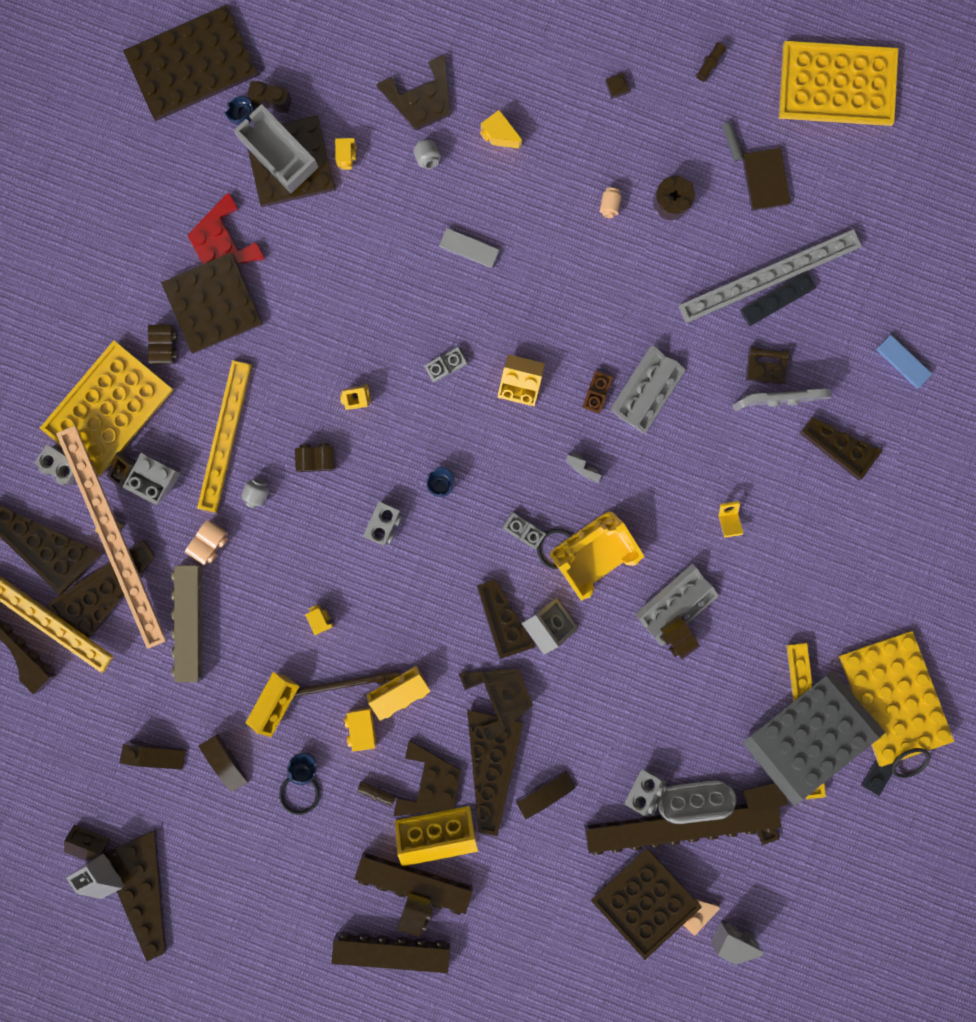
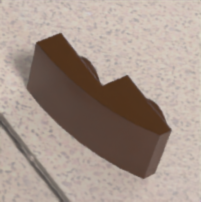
(597, 392)

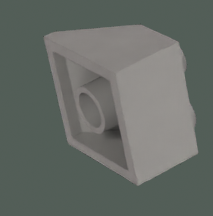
(550, 626)

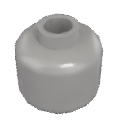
(427, 154)
(255, 492)

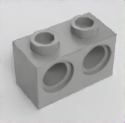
(58, 466)
(378, 522)
(641, 789)

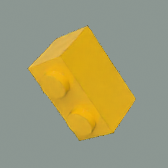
(361, 729)

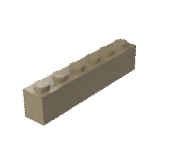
(187, 623)

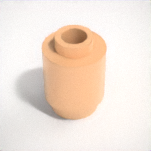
(610, 202)

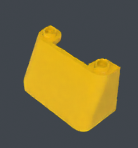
(598, 551)

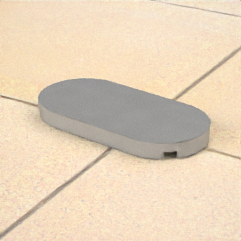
(697, 802)

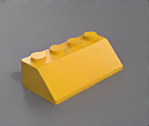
(435, 836)

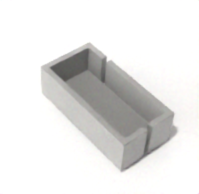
(276, 149)

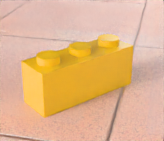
(398, 693)
(272, 704)

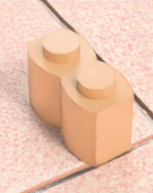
(207, 542)

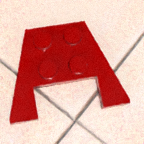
(213, 240)

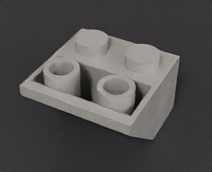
(151, 479)
(95, 878)
(735, 945)

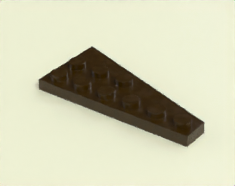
(47, 552)
(96, 596)
(491, 768)
(142, 895)

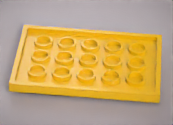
(838, 83)
(109, 405)
(899, 695)

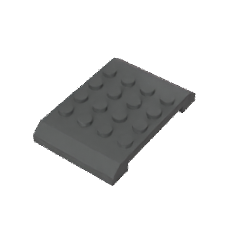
(813, 738)

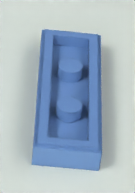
(903, 361)

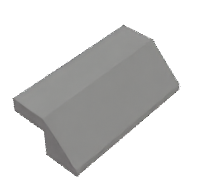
(647, 389)
(683, 597)

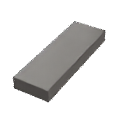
(469, 248)

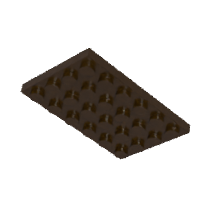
(190, 63)

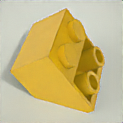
(521, 380)

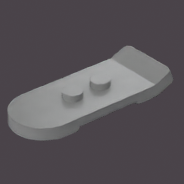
(776, 399)

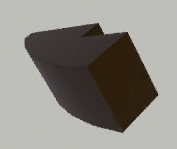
(223, 762)
(545, 795)

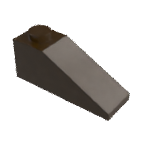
(152, 755)

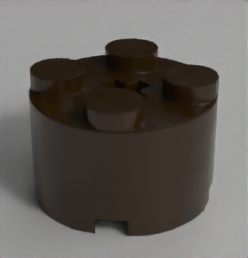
(681, 190)

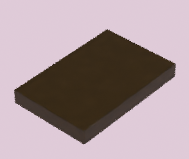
(766, 179)

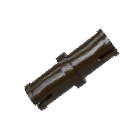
(710, 62)
(376, 793)

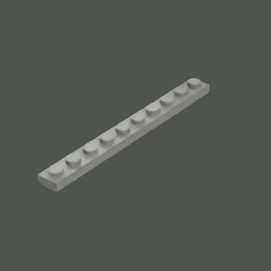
(769, 276)

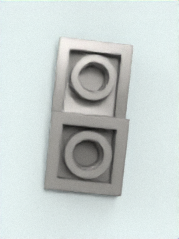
(446, 364)
(578, 464)
(523, 530)

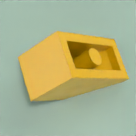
(500, 132)

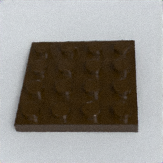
(310, 136)
(212, 303)
(646, 903)

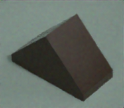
(120, 468)

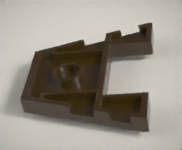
(425, 103)
(507, 696)
(437, 784)

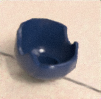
(239, 110)
(440, 482)
(301, 769)

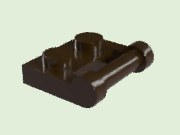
(766, 371)

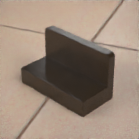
(764, 798)
(85, 843)

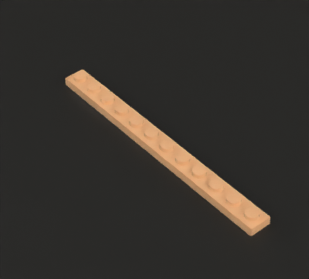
(111, 537)

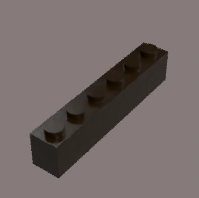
(406, 880)
(391, 953)

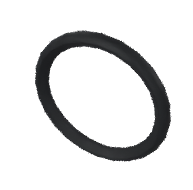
(539, 546)
(907, 753)
(298, 812)

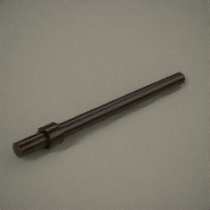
(379, 677)

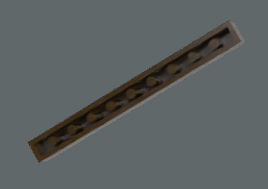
(657, 830)

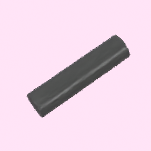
(732, 141)

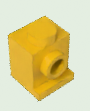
(345, 153)
(350, 402)
(318, 619)

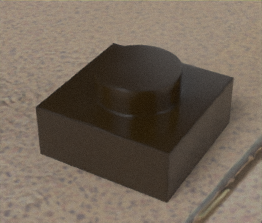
(617, 85)

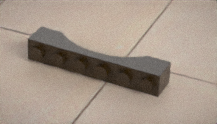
(32, 671)

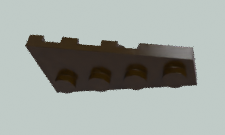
(843, 449)
(505, 627)

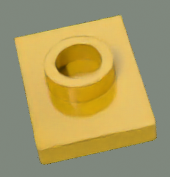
(730, 519)

